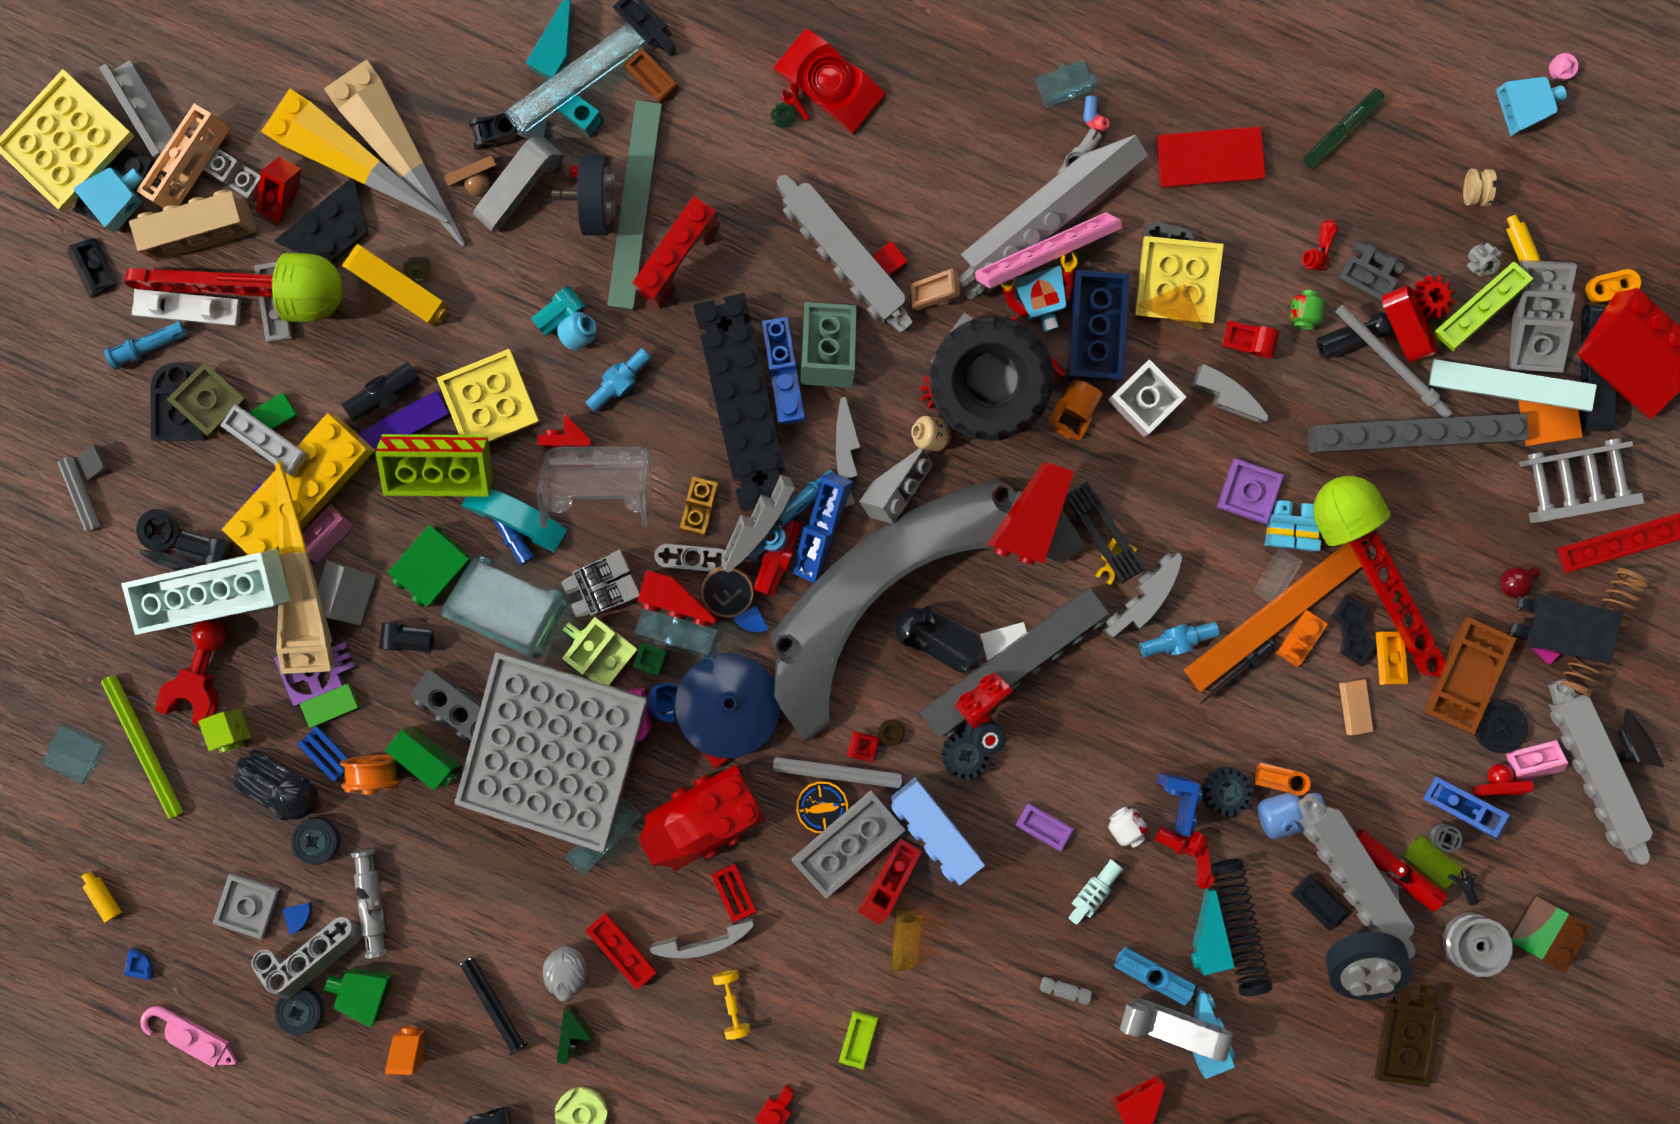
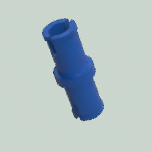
(516, 543)

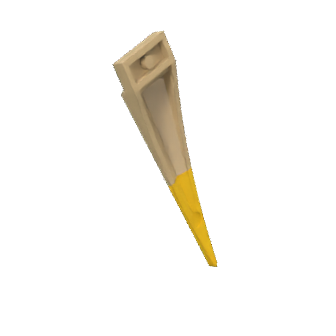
(302, 624)

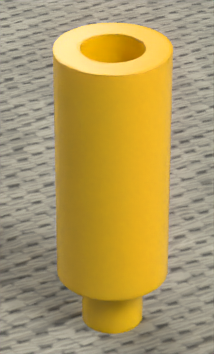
(1521, 240)
(100, 897)

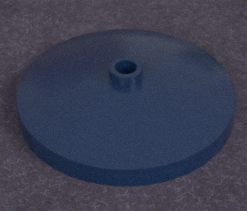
(709, 723)

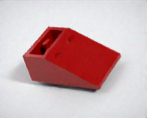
(670, 594)

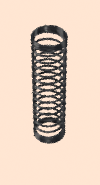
(1254, 986)

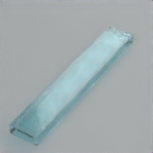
(574, 78)

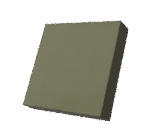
(205, 399)

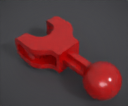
(193, 681)

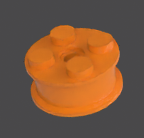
(370, 773)

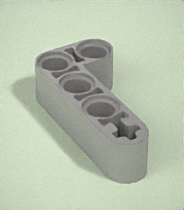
(516, 181)
(341, 929)
(1201, 1037)

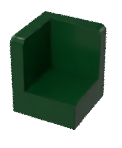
(651, 659)

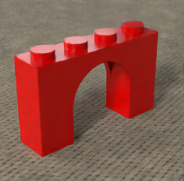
(693, 225)

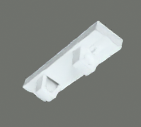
(186, 307)

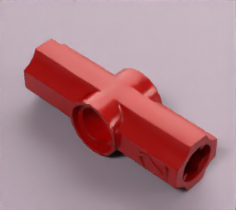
(777, 562)

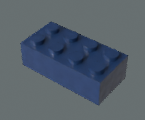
(1098, 326)

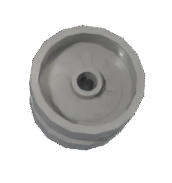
(1477, 944)

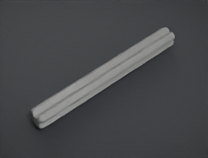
(837, 772)

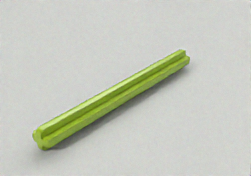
(142, 747)

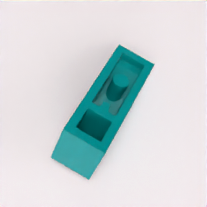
(554, 46)
(1210, 941)

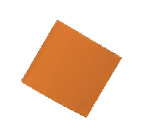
(1550, 423)

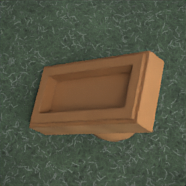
(473, 175)
(936, 289)

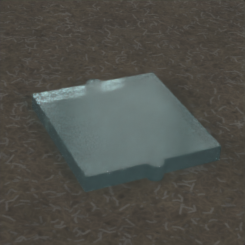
(72, 754)

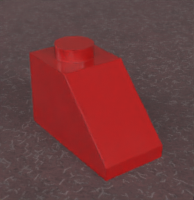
(277, 188)
(1141, 1102)

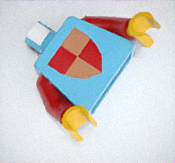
(1042, 293)

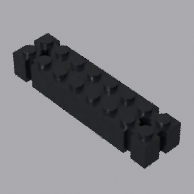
(741, 397)

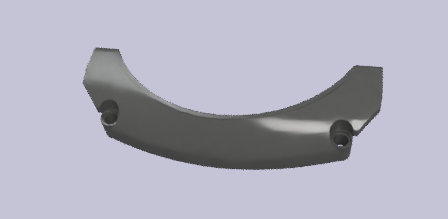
(839, 598)

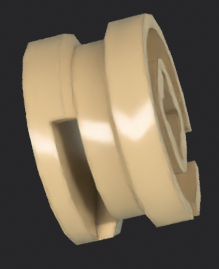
(1479, 187)

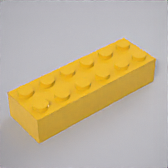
(333, 458)

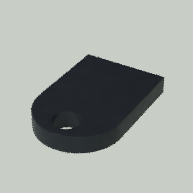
(165, 420)

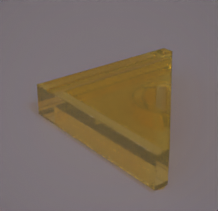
(1175, 305)

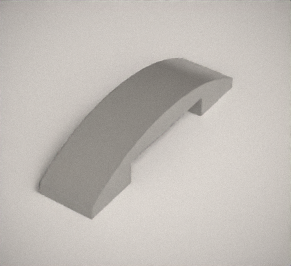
(671, 947)

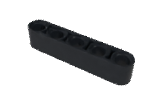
(1603, 412)

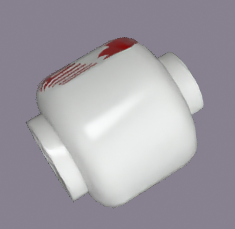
(1127, 827)

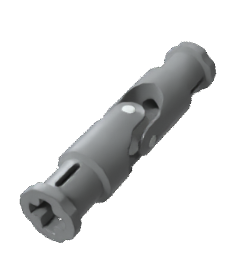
(367, 885)

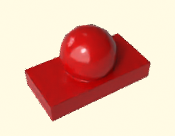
(1501, 784)

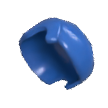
(662, 702)

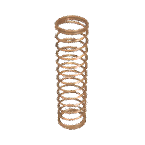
(1621, 572)

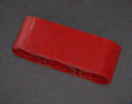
(1409, 324)

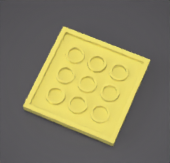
(63, 140)

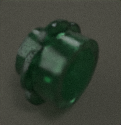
(783, 122)

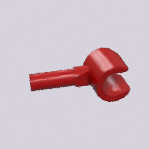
(793, 100)

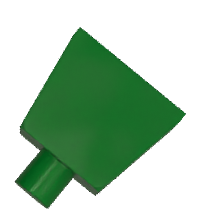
(360, 994)

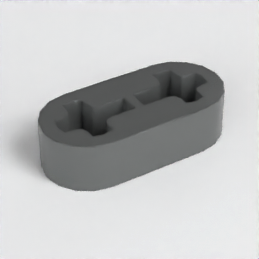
(1168, 231)

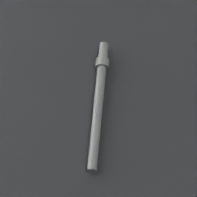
(1428, 396)

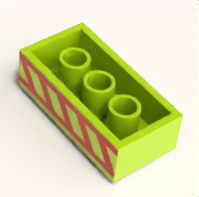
(434, 465)

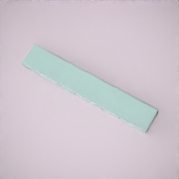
(1512, 385)

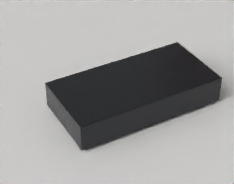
(1318, 902)

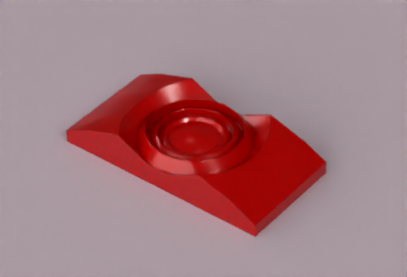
(829, 80)

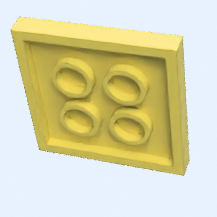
(1177, 262)
(489, 397)

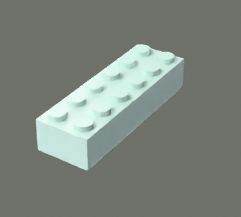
(206, 592)

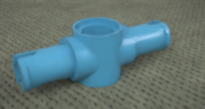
(618, 380)
(1179, 639)

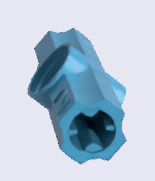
(1168, 983)

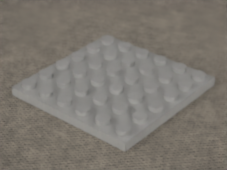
(551, 751)

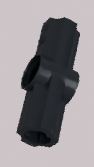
(381, 392)

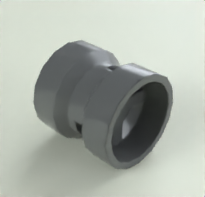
(1439, 836)

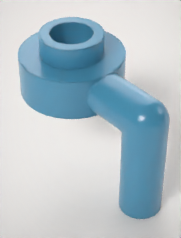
(771, 546)

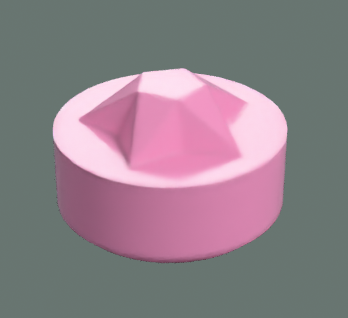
(1563, 67)

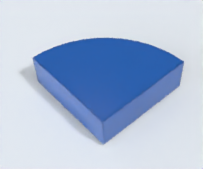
(751, 620)
(297, 916)
(138, 965)

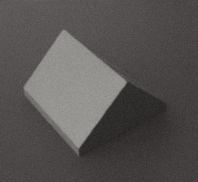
(345, 592)

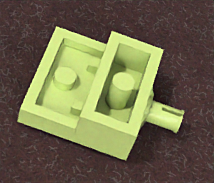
(598, 651)

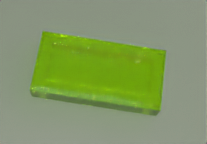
(1431, 861)

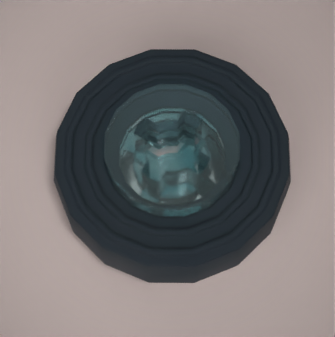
(324, 835)
(307, 1004)

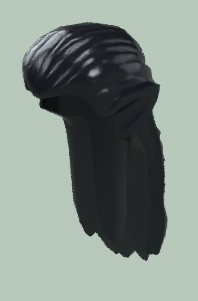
(939, 638)
(275, 786)

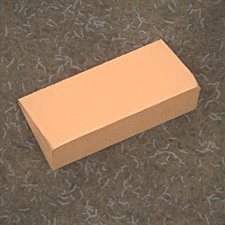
(1356, 707)

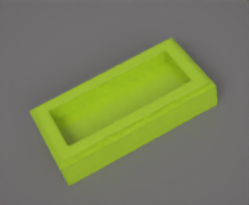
(858, 1039)

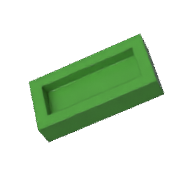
(329, 705)

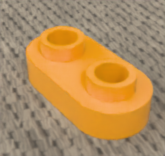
(1611, 284)

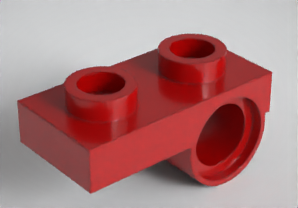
(1252, 340)

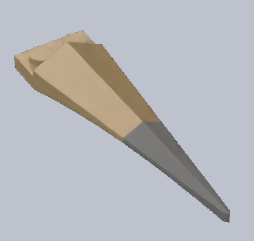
(370, 110)

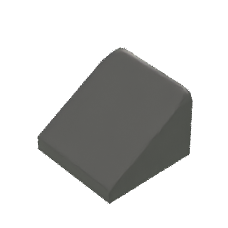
(93, 462)

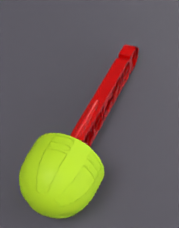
(302, 285)
(1350, 512)

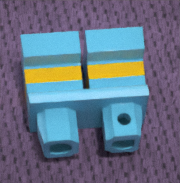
(1292, 531)

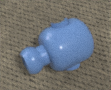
(1281, 815)

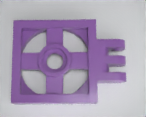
(334, 682)

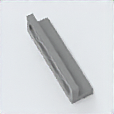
(140, 106)

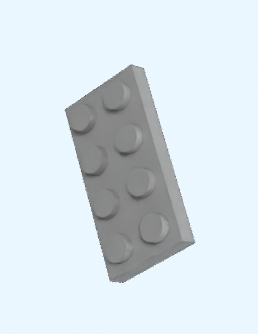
(848, 844)

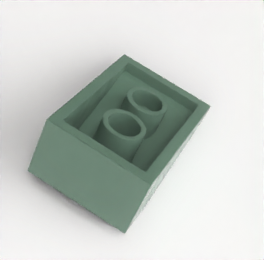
(828, 345)

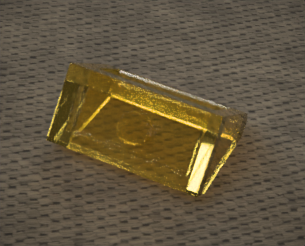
(905, 940)

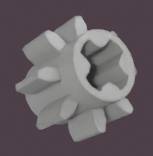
(1484, 259)

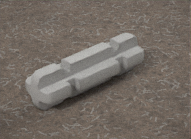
(1065, 990)

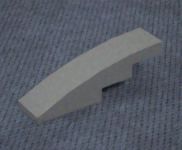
(845, 444)
(752, 530)

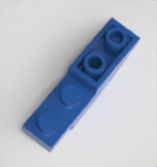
(783, 371)

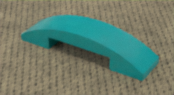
(518, 517)

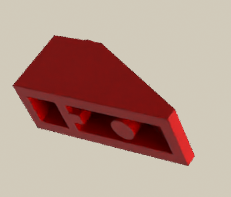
(889, 882)

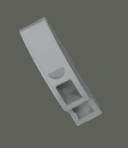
(1154, 589)

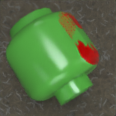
(1307, 310)

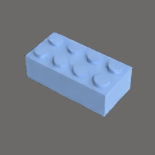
(937, 831)

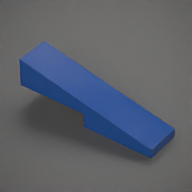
(819, 533)

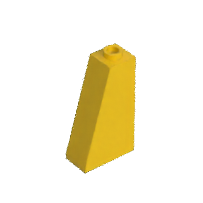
(395, 285)

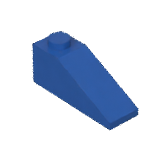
(1468, 808)

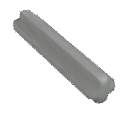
(78, 494)

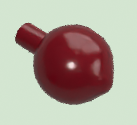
(1517, 581)

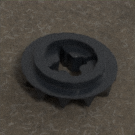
(145, 529)

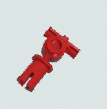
(1195, 846)

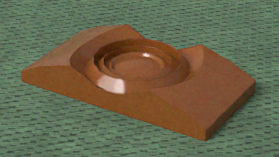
(1470, 675)

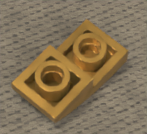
(698, 506)

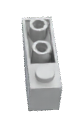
(893, 490)

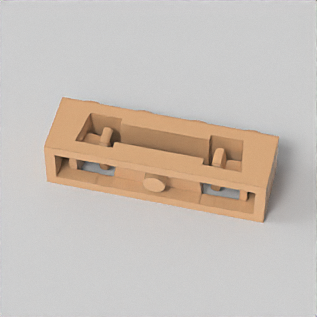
(184, 158)

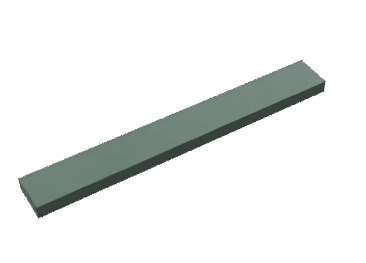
(634, 204)

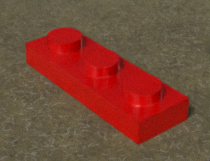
(621, 950)

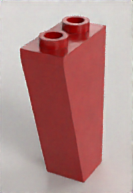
(1034, 516)

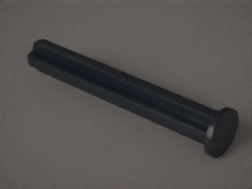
(493, 1006)

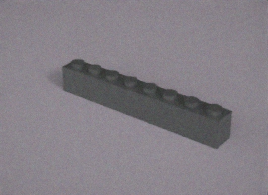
(1417, 433)
(1021, 657)

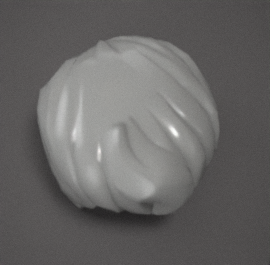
(565, 972)

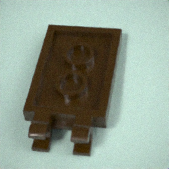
(1409, 1038)

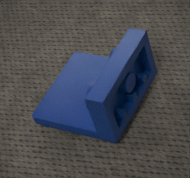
(1190, 796)

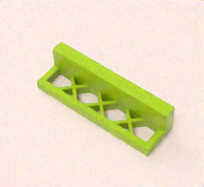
(1483, 307)

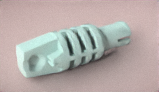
(1094, 892)

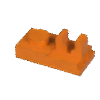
(1301, 638)

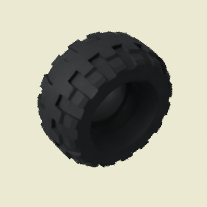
(984, 419)

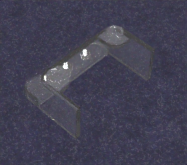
(595, 474)

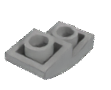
(234, 174)

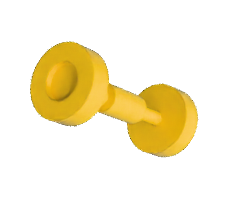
(737, 1030)

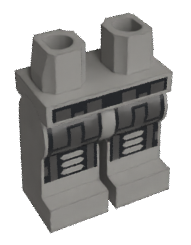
(593, 584)

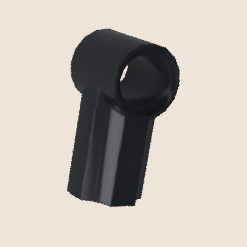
(203, 548)
(399, 638)

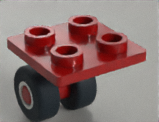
(976, 709)

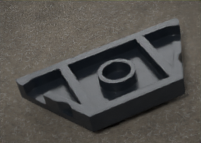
(330, 226)

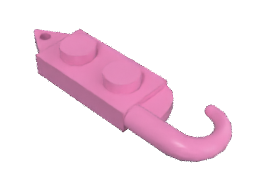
(191, 1037)

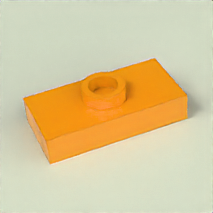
(1391, 659)

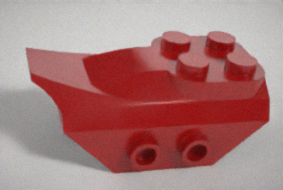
(700, 820)

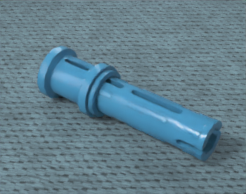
(135, 349)

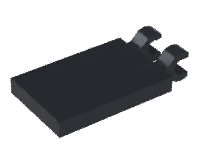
(1570, 628)

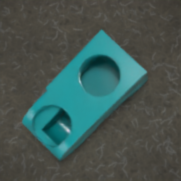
(582, 115)

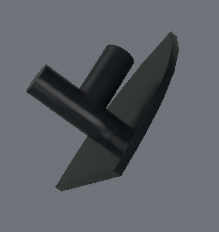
(1637, 743)

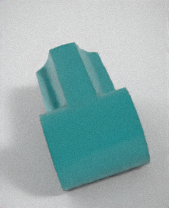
(563, 305)

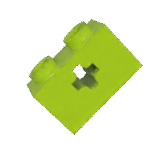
(225, 730)

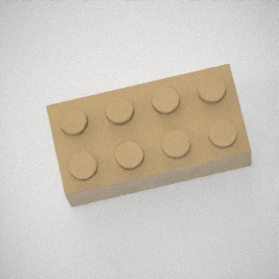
(192, 225)

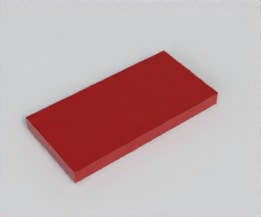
(1210, 157)

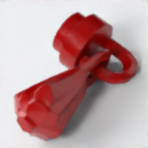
(1313, 258)

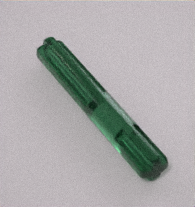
(1343, 128)

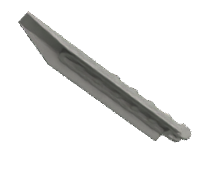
(1054, 206)

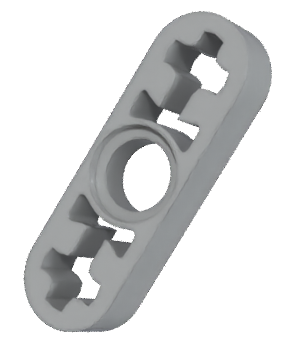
(672, 563)

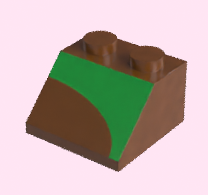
(1550, 934)

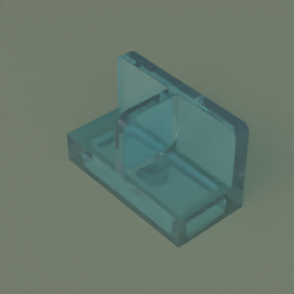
(1065, 83)

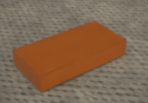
(650, 75)

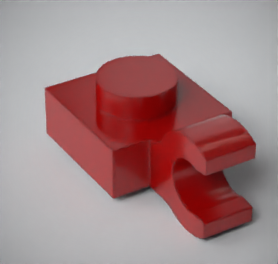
(775, 1110)

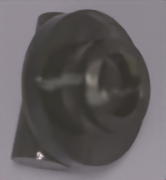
(417, 267)

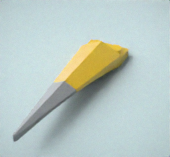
(311, 133)

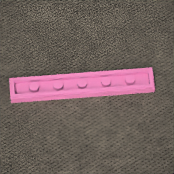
(1048, 250)

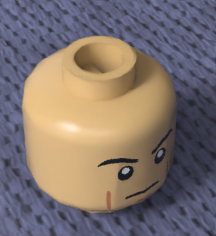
(931, 433)

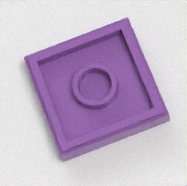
(1250, 491)

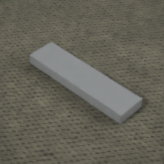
(264, 440)

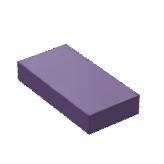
(1044, 826)

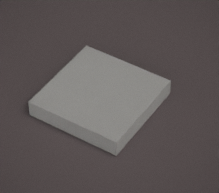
(246, 906)

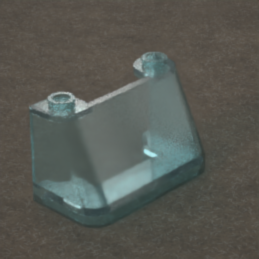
(505, 608)

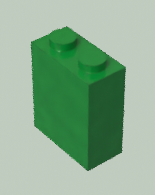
(429, 566)
(424, 758)

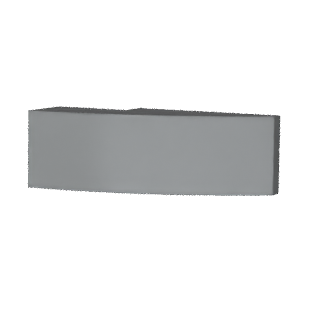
(1228, 394)

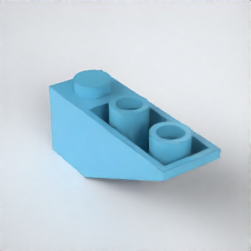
(1203, 1011)

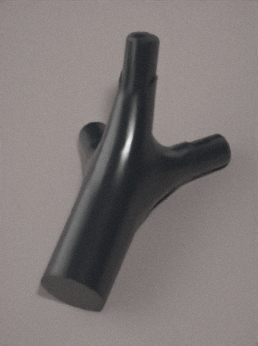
(1467, 886)

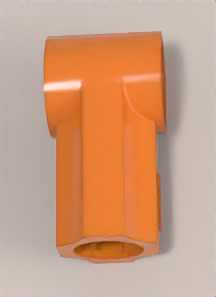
(1279, 778)

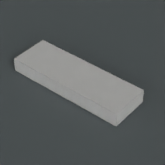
(274, 327)

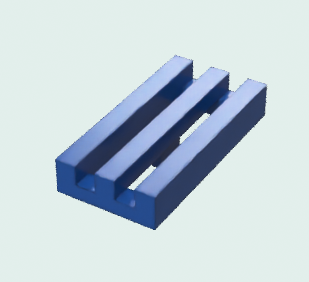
(317, 730)

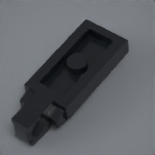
(646, 24)

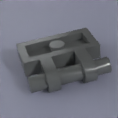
(1367, 278)

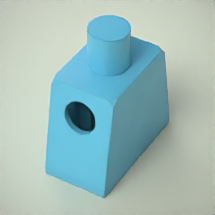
(1528, 102)
(111, 196)

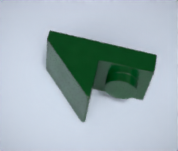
(572, 1027)

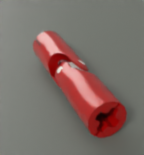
(1416, 885)

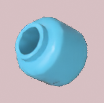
(577, 331)

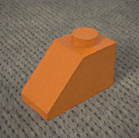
(406, 1051)

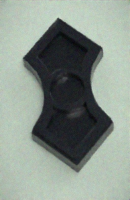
(1355, 639)

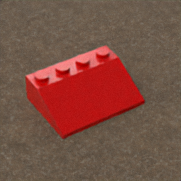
(1636, 351)

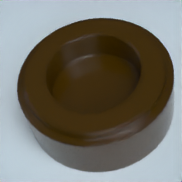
(891, 732)

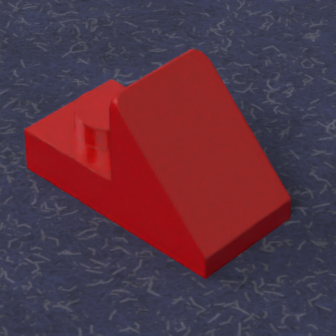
(572, 436)

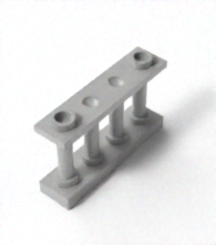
(1597, 501)

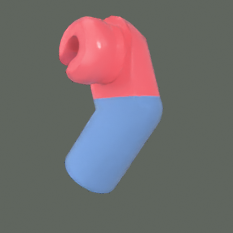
(1092, 117)

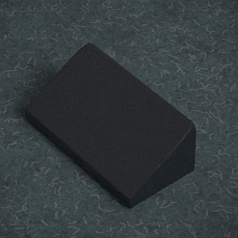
(91, 267)

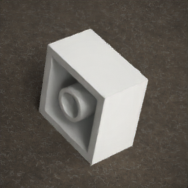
(1146, 398)

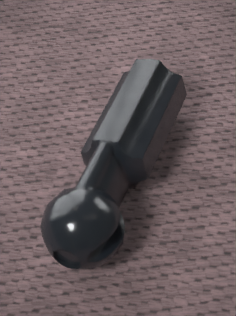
(1347, 339)

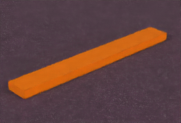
(1273, 617)

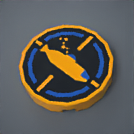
(820, 805)

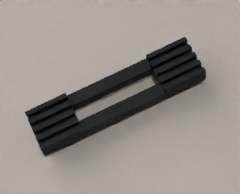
(1126, 563)

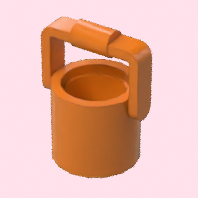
(1078, 402)

